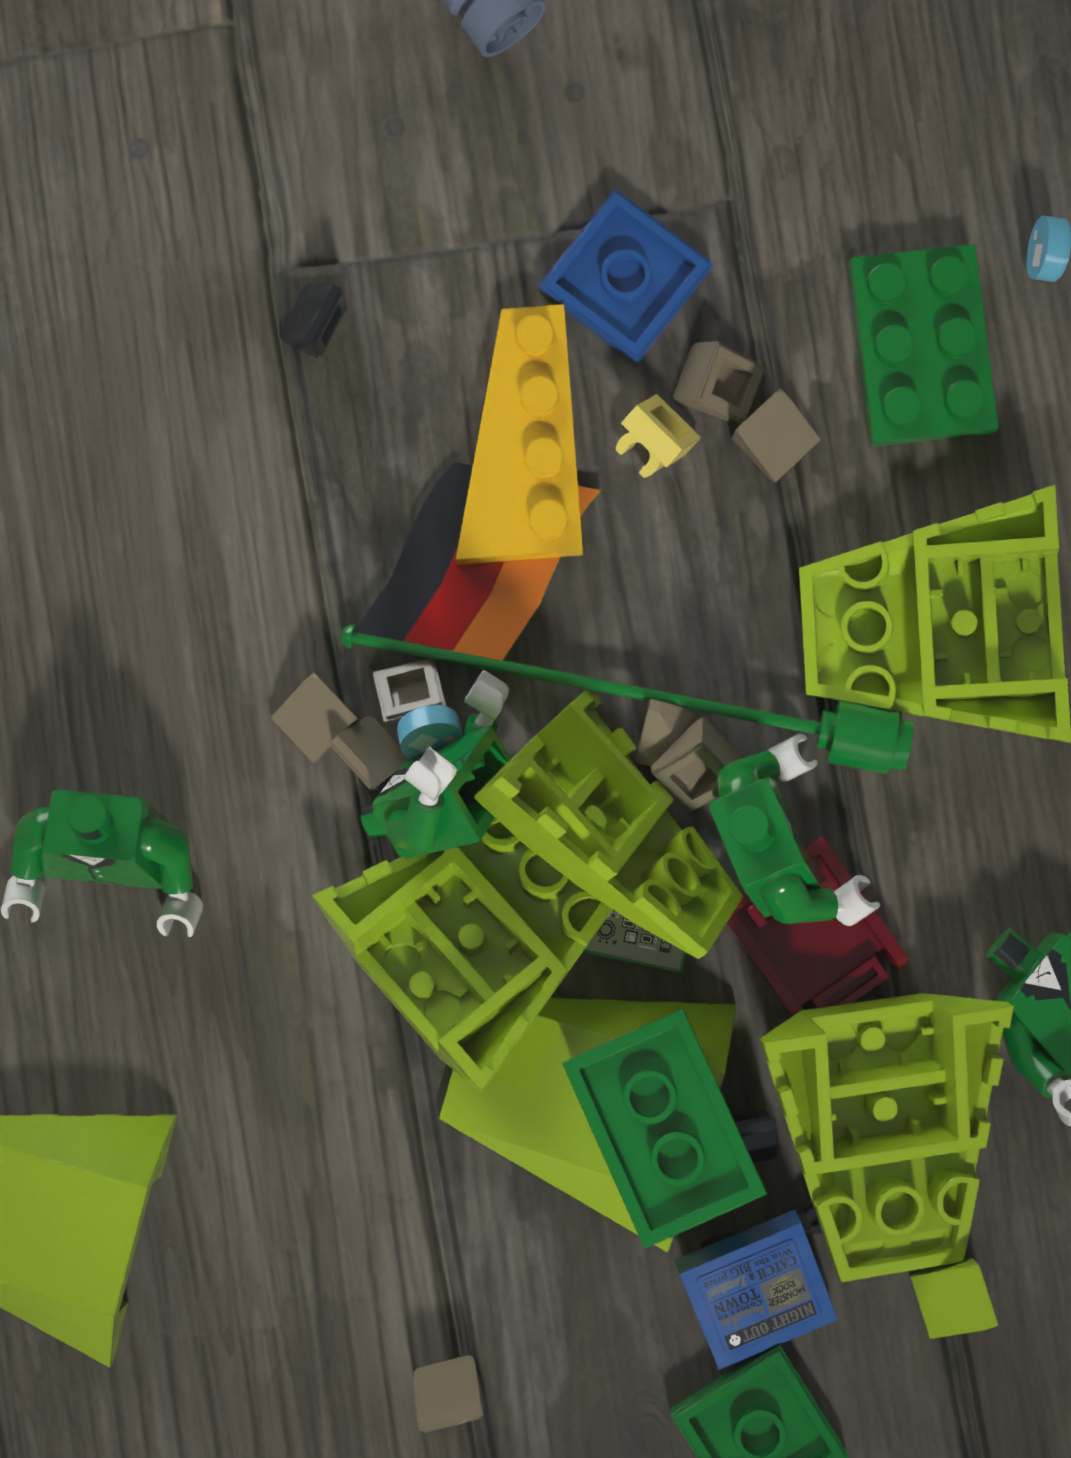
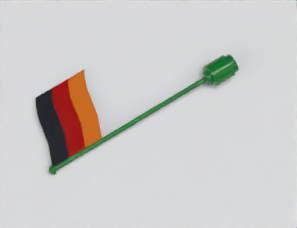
(481, 610)

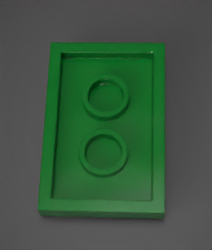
(922, 345)
(664, 1128)

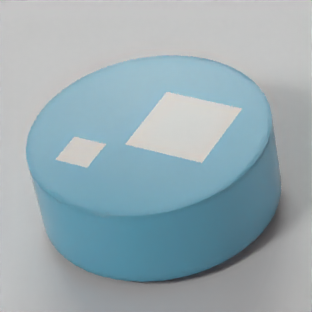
(1048, 248)
(427, 728)

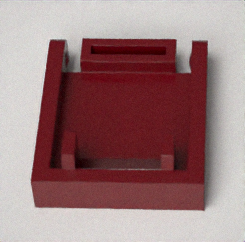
(820, 958)

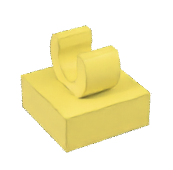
(659, 431)

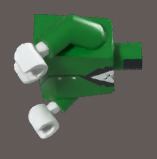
(431, 796)
(105, 843)
(768, 846)
(1041, 1013)

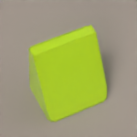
(953, 1299)

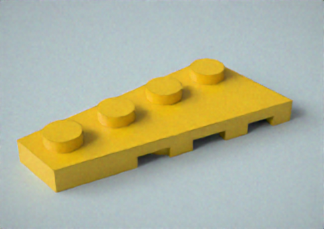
(524, 462)

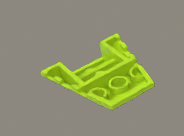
(947, 622)
(609, 830)
(466, 942)
(532, 1107)
(890, 1122)
(74, 1219)

